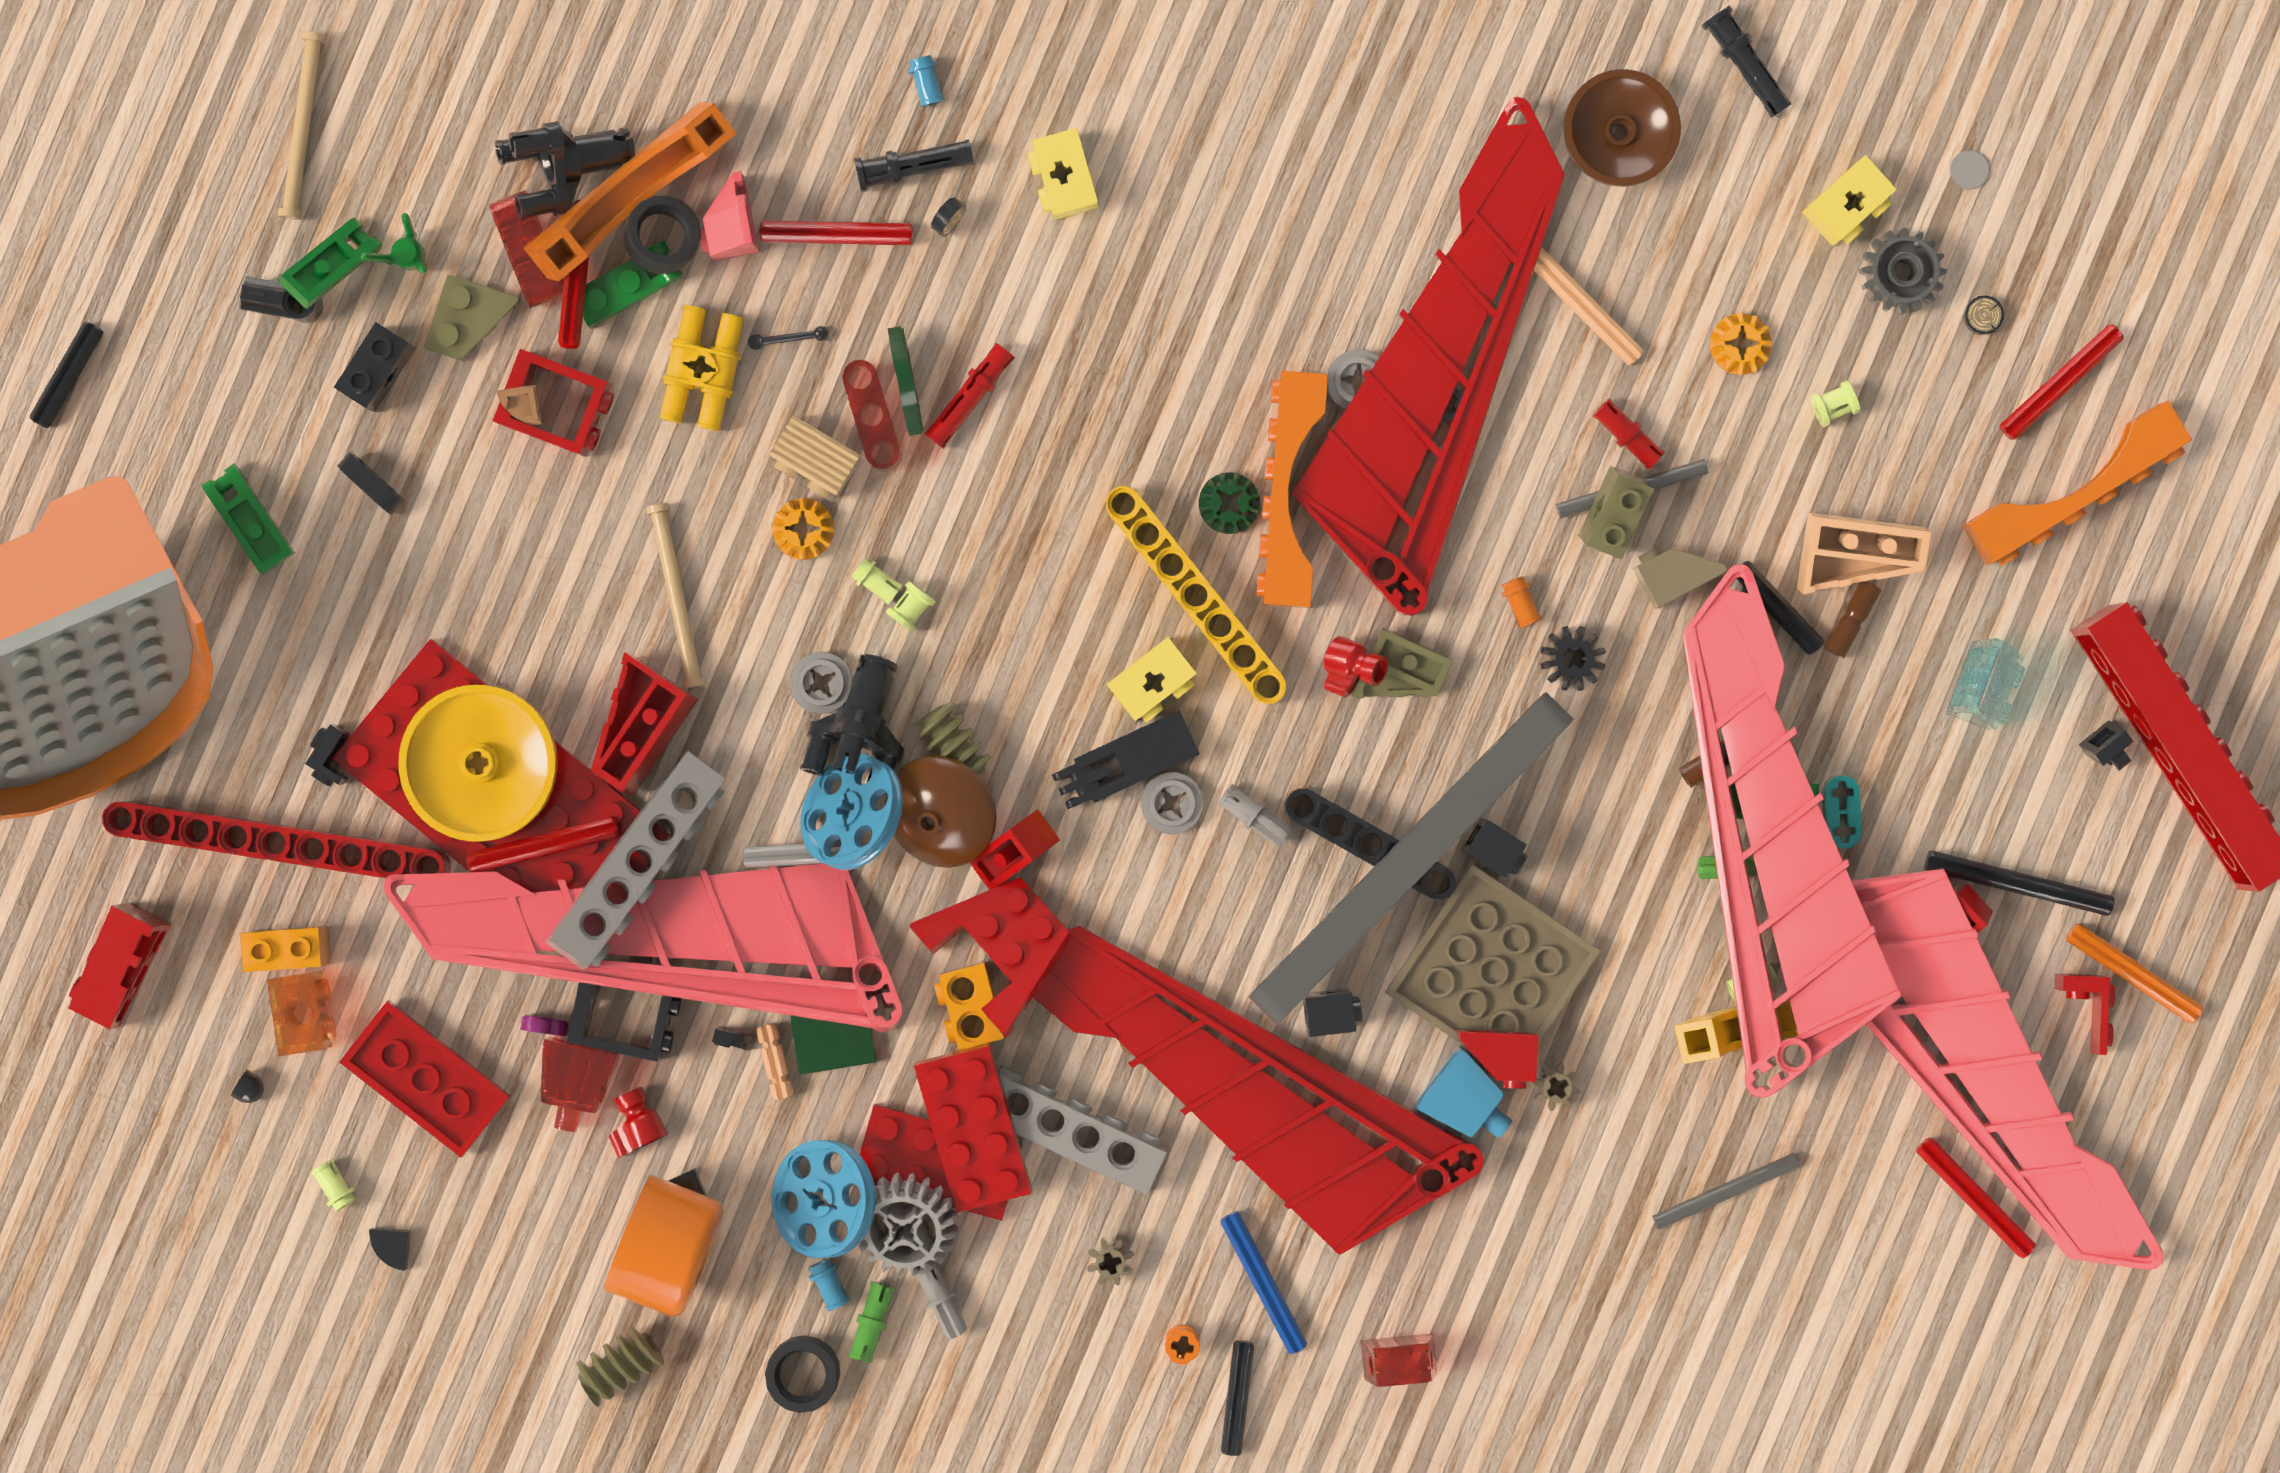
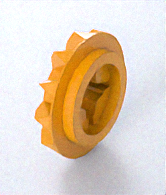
(1728, 356)
(816, 541)

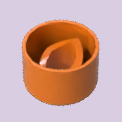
(664, 1247)

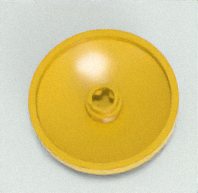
(478, 763)

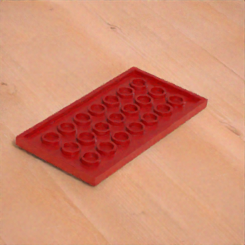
(576, 799)

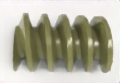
(950, 739)
(618, 1366)

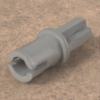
(1255, 816)
(941, 1301)

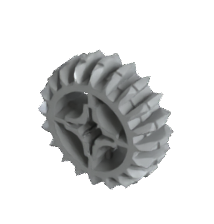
(924, 1246)

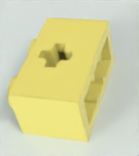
(1066, 151)
(1828, 210)
(1162, 659)

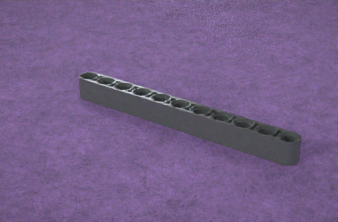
(1411, 858)

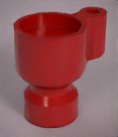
(1347, 661)
(641, 1124)

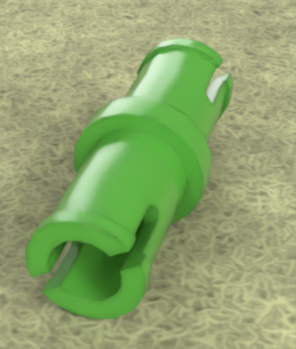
(871, 1322)

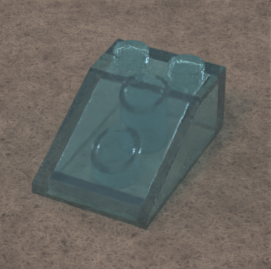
(1986, 683)

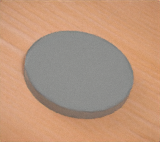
(1969, 170)

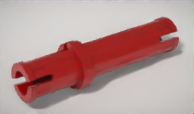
(969, 395)

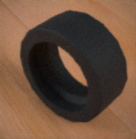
(671, 207)
(807, 1403)

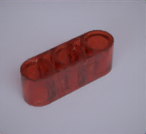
(515, 236)
(860, 400)

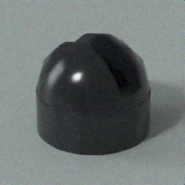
(248, 1088)

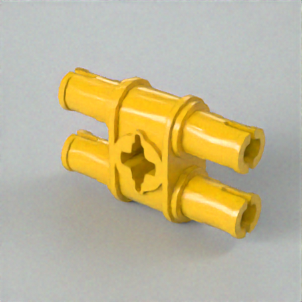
(688, 351)

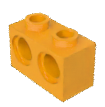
(285, 949)
(961, 1008)

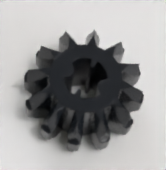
(1573, 671)

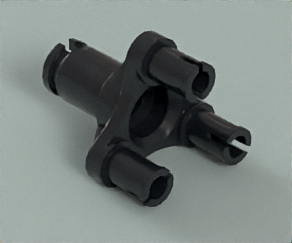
(563, 162)
(857, 723)

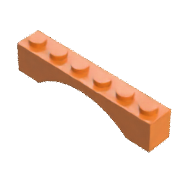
(602, 210)
(2144, 442)
(1287, 570)

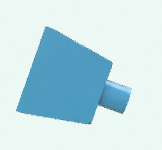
(1464, 1098)

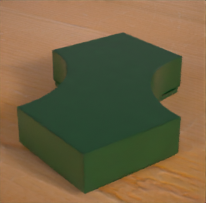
(905, 380)

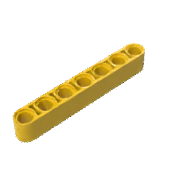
(1191, 576)

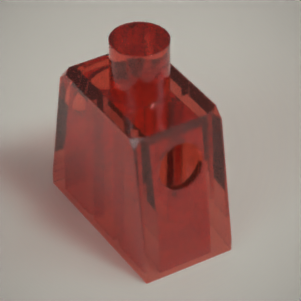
(574, 1079)
(1399, 1360)

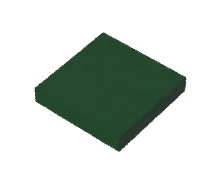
(830, 1045)

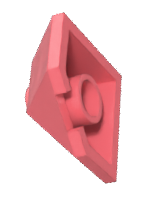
(730, 222)

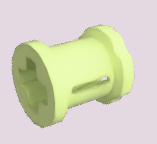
(1835, 403)
(910, 606)

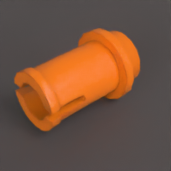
(1521, 601)

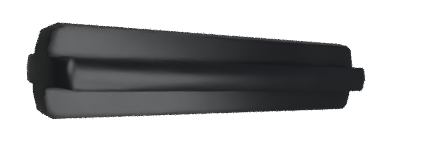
(66, 374)
(1785, 613)
(1237, 1398)

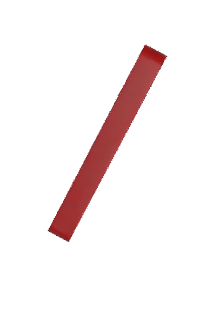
(258, 835)

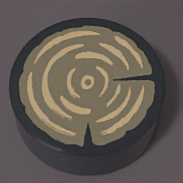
(948, 216)
(1983, 315)

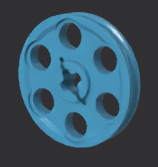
(851, 814)
(836, 1192)

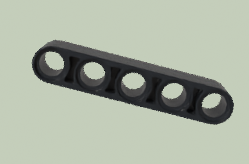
(1351, 836)

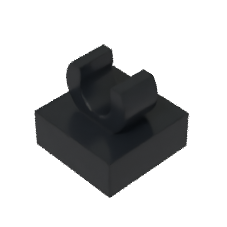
(2108, 745)

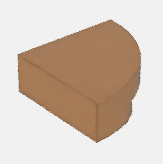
(522, 403)

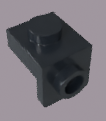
(325, 746)

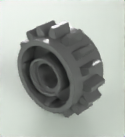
(1923, 266)

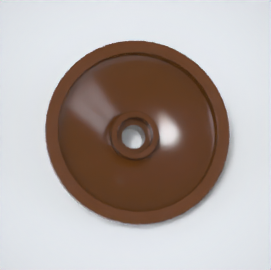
(1638, 106)
(957, 804)

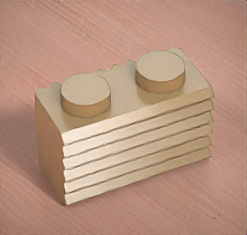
(814, 456)

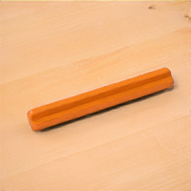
(2134, 973)

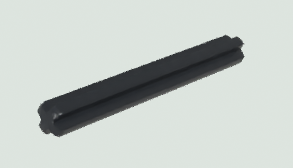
(2020, 883)

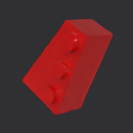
(640, 724)
(117, 964)

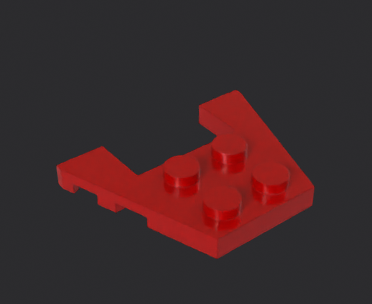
(1013, 932)

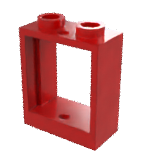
(599, 403)

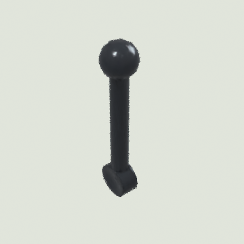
(756, 341)

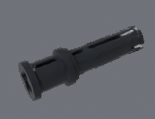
(1737, 46)
(895, 167)

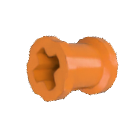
(1175, 1334)

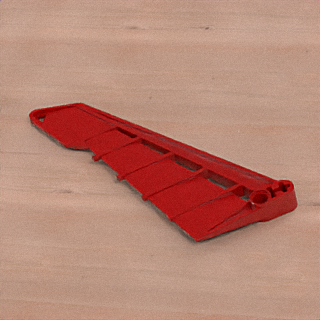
(1383, 435)
(1293, 1147)

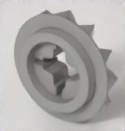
(1344, 367)
(803, 679)
(1153, 799)

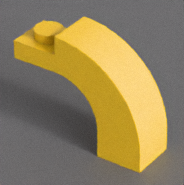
(1719, 1033)

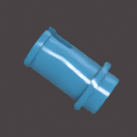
(926, 80)
(828, 1284)

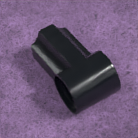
(274, 300)

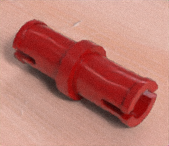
(1628, 434)

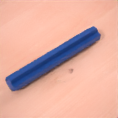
(1263, 1282)

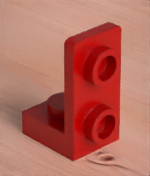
(2103, 998)

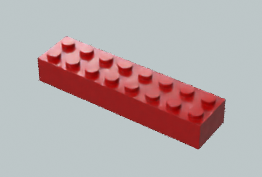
(2183, 744)

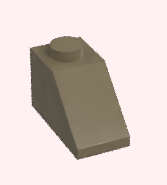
(1673, 574)

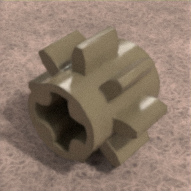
(1566, 1087)
(1105, 1271)

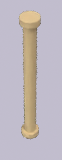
(301, 125)
(676, 595)

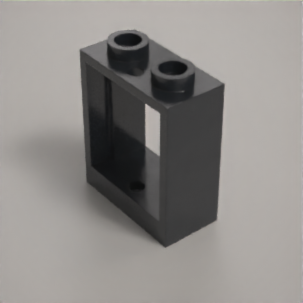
(581, 1021)

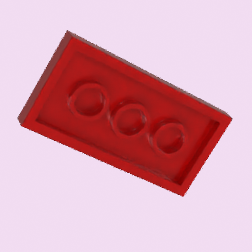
(425, 1078)
(973, 1127)
(906, 1145)

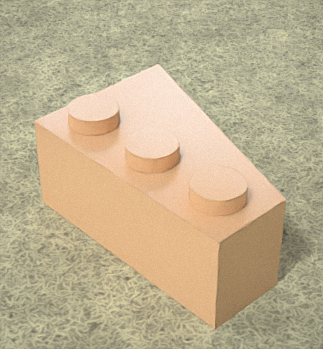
(1858, 550)

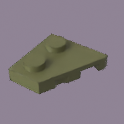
(466, 316)
(1411, 668)

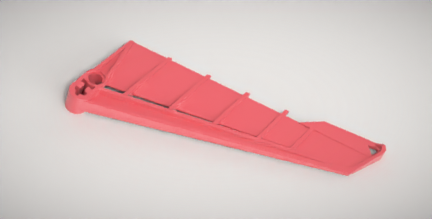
(747, 916)
(1816, 918)
(1969, 1019)

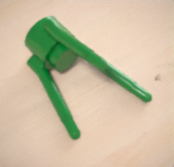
(405, 252)

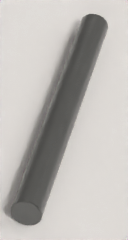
(1656, 480)
(1725, 1191)

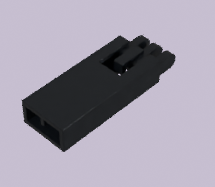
(1138, 754)

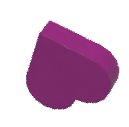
(544, 1025)

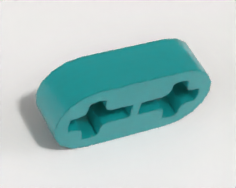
(1851, 810)

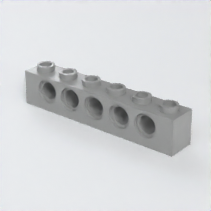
(569, 935)
(1137, 1173)

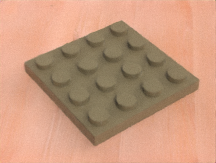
(1491, 963)

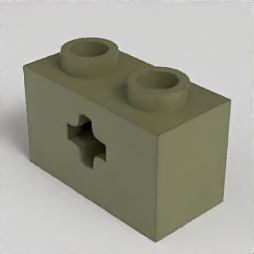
(1616, 512)

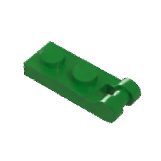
(328, 263)
(623, 288)
(248, 520)

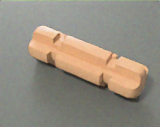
(775, 1061)

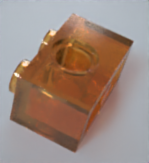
(290, 1033)

